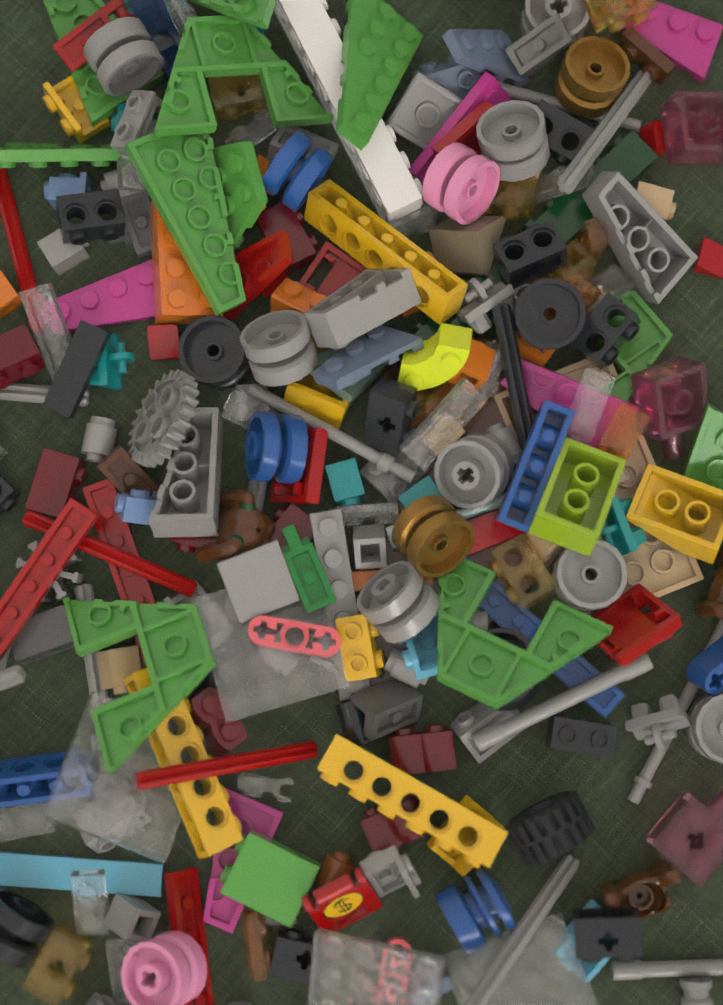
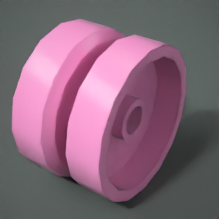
(461, 183)
(164, 970)

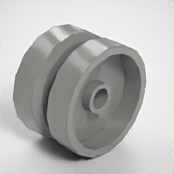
(571, 11)
(123, 56)
(514, 138)
(279, 348)
(474, 470)
(594, 594)
(398, 602)
(707, 726)

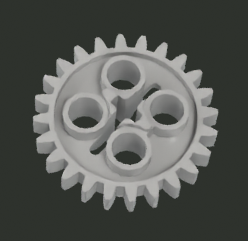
(163, 418)

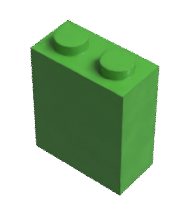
(269, 877)

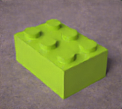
(577, 497)

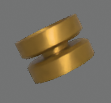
(591, 76)
(433, 536)

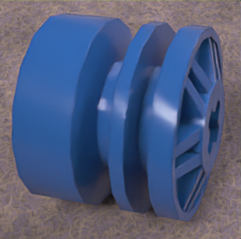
(475, 911)

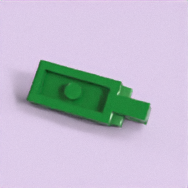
(306, 571)

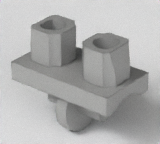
(475, 312)
(658, 726)

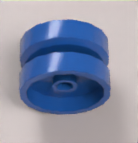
(292, 168)
(276, 447)

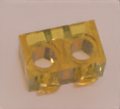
(530, 569)

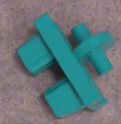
(112, 365)
(617, 530)

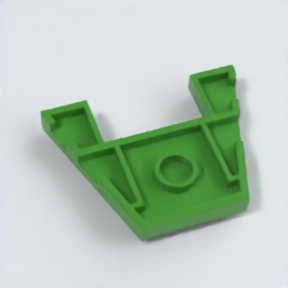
(241, 186)
(642, 349)

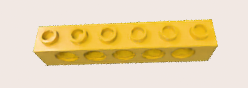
(383, 247)
(191, 806)
(488, 835)

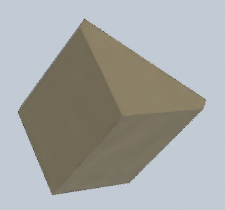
(467, 247)

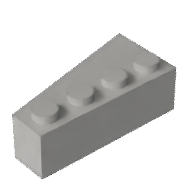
(638, 236)
(191, 490)

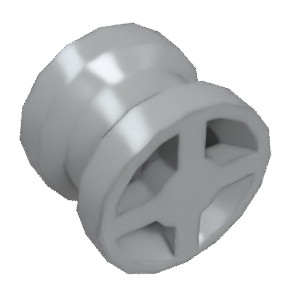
(696, 990)

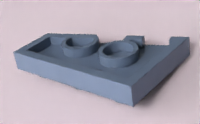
(484, 50)
(363, 353)

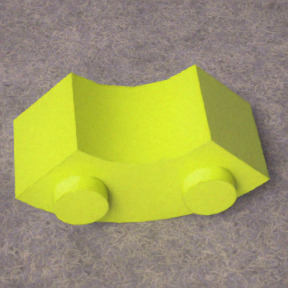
(438, 360)

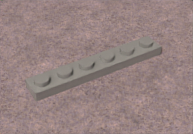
(333, 554)

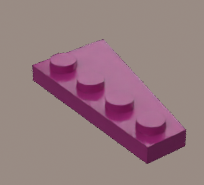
(681, 37)
(484, 90)
(113, 299)
(551, 386)
(220, 909)

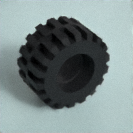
(550, 828)

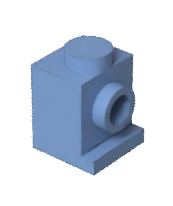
(66, 185)
(135, 506)

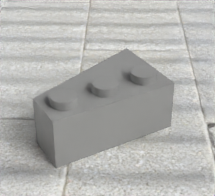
(362, 306)

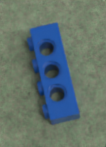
(535, 465)
(29, 778)

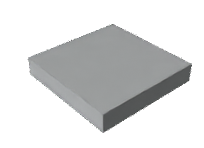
(422, 110)
(257, 581)

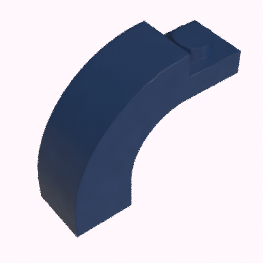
(161, 29)

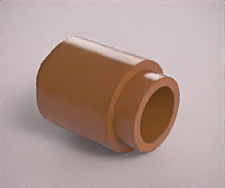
(333, 867)

